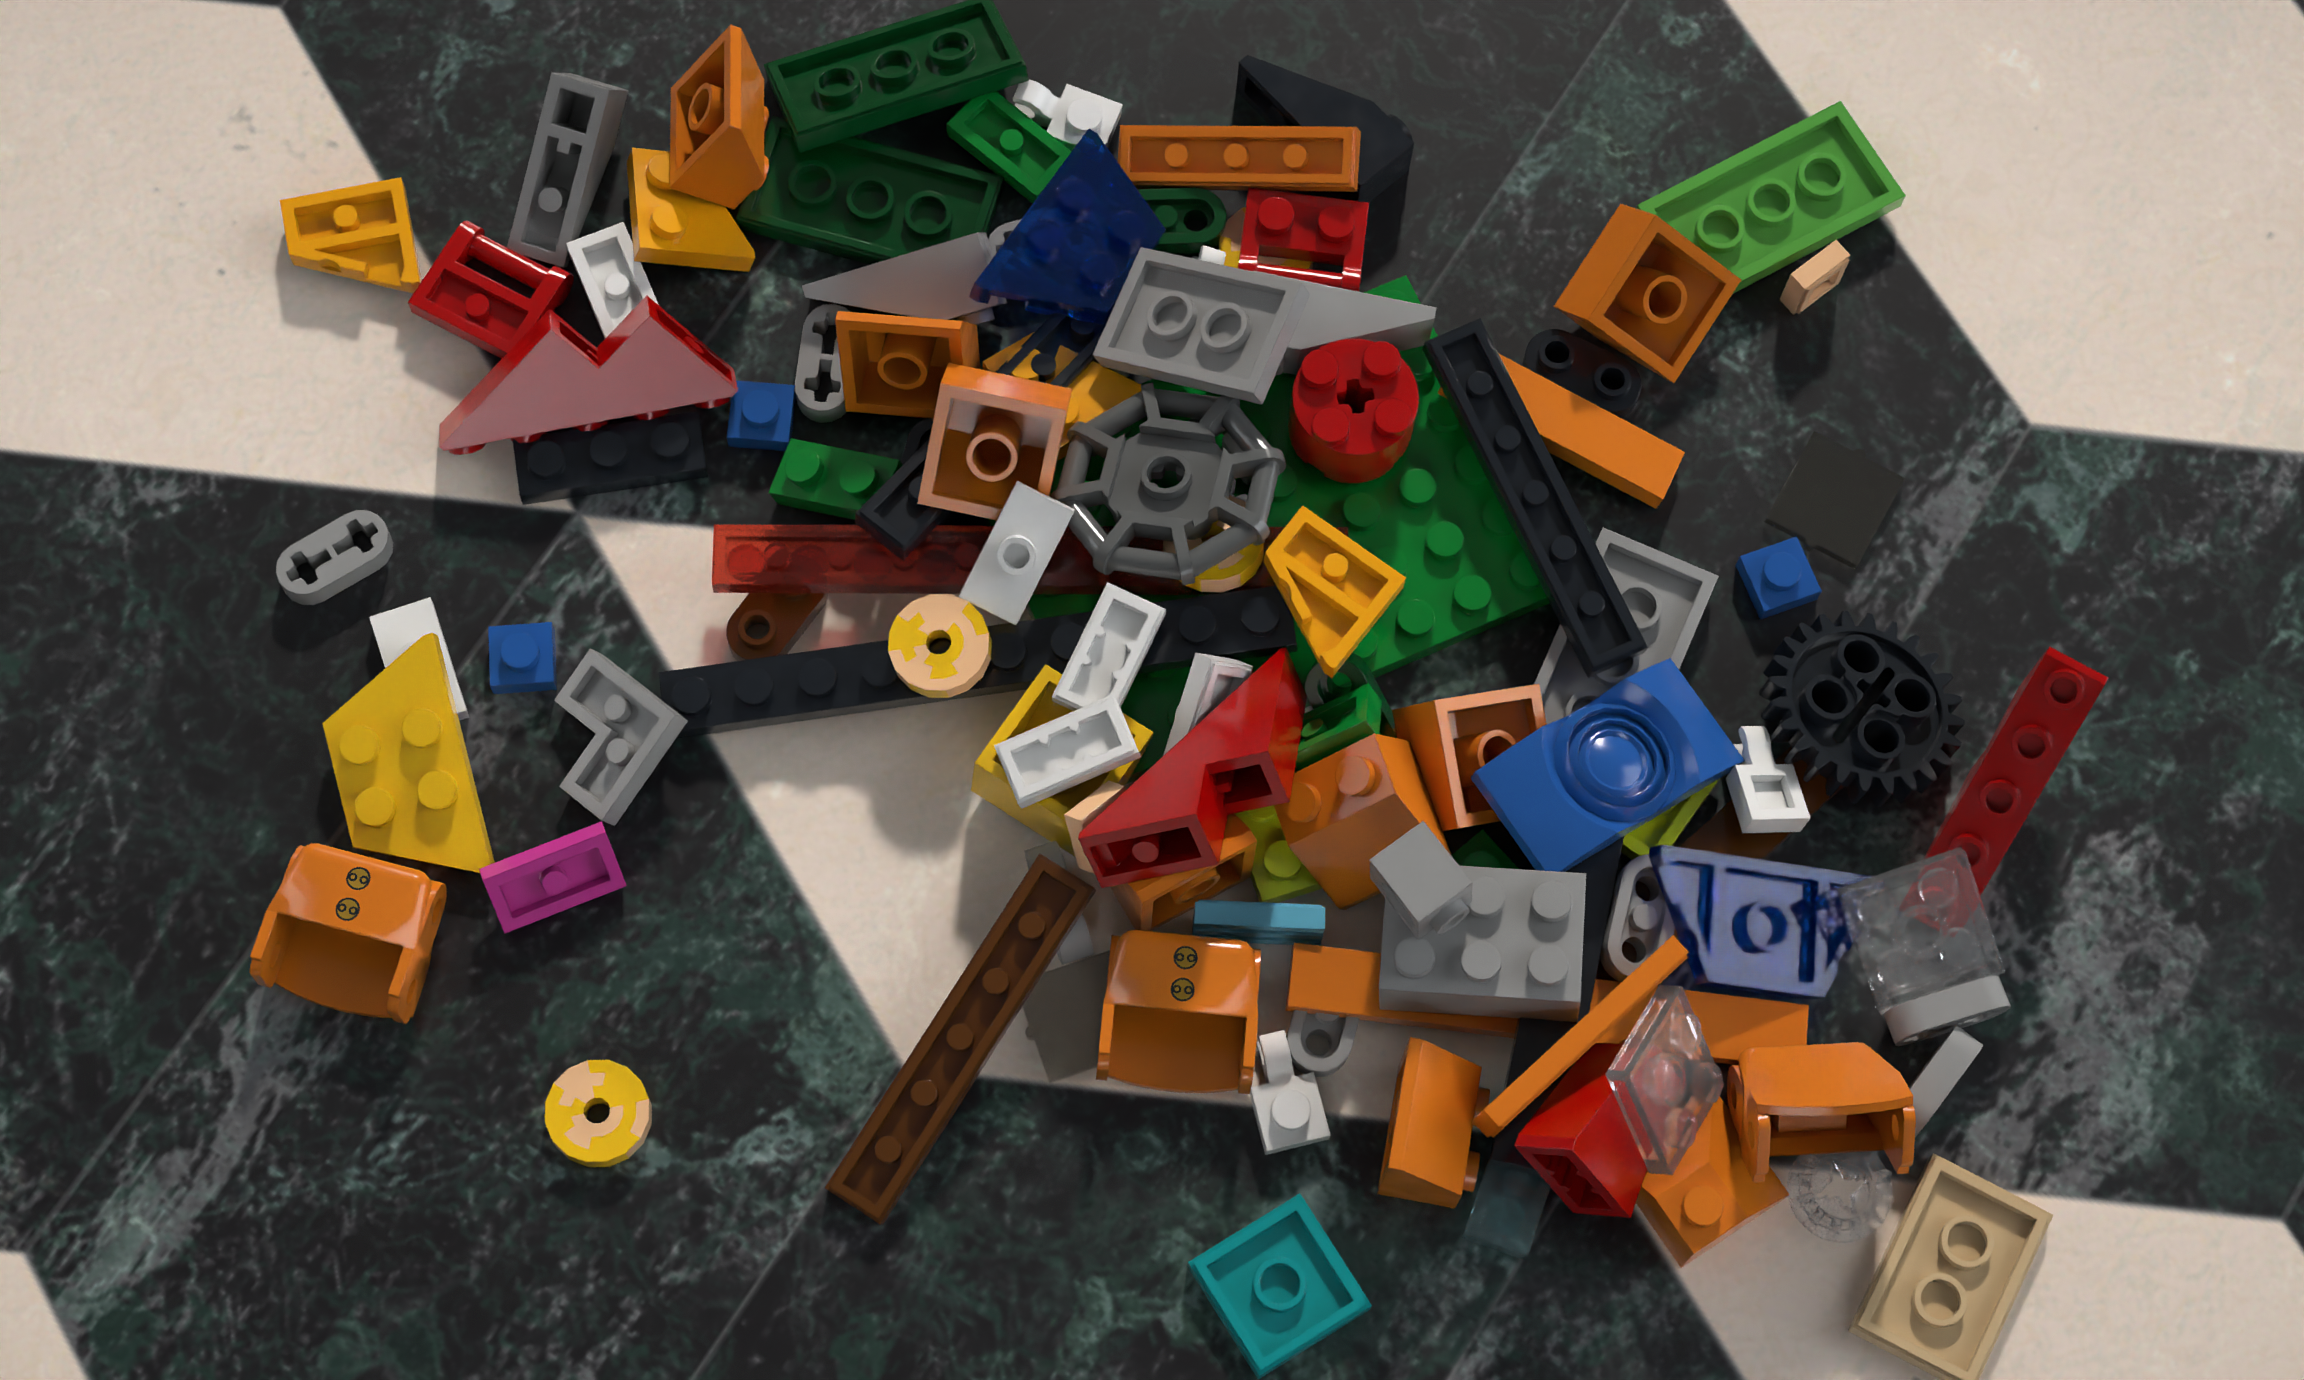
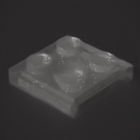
(1920, 929)
(1665, 1079)

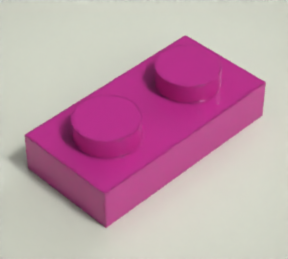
(552, 877)

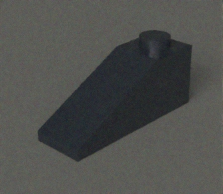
(1297, 100)

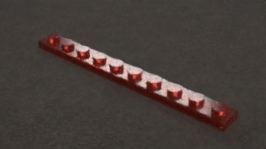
(855, 562)

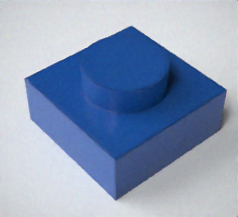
(761, 416)
(1778, 577)
(522, 658)

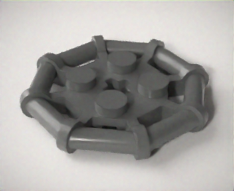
(1172, 512)

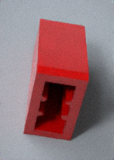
(1584, 1142)

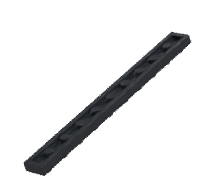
(865, 680)

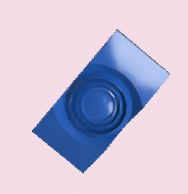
(1606, 768)

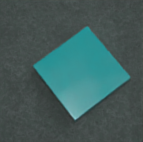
(1279, 1286)

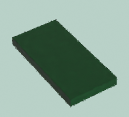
(895, 73)
(865, 198)

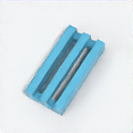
(1259, 922)

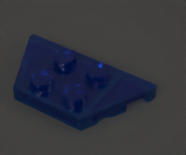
(1074, 240)
(1756, 920)

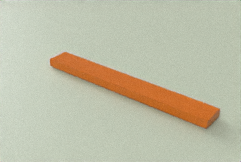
(1348, 985)

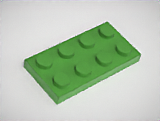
(1782, 196)

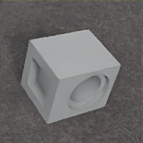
(1422, 882)

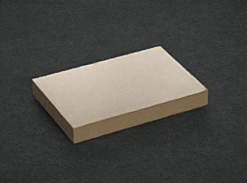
(1950, 1272)

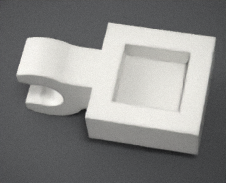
(1071, 114)
(1764, 792)
(1289, 1105)

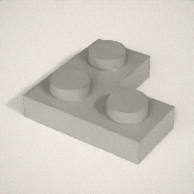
(629, 739)

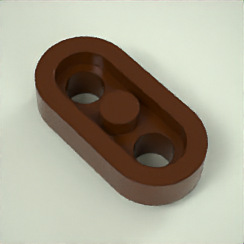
(783, 613)

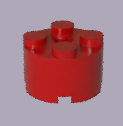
(1345, 378)

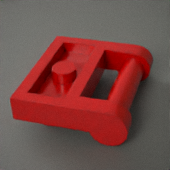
(1304, 230)
(479, 306)

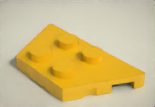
(408, 766)

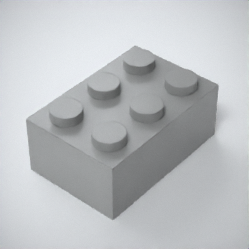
(1505, 959)

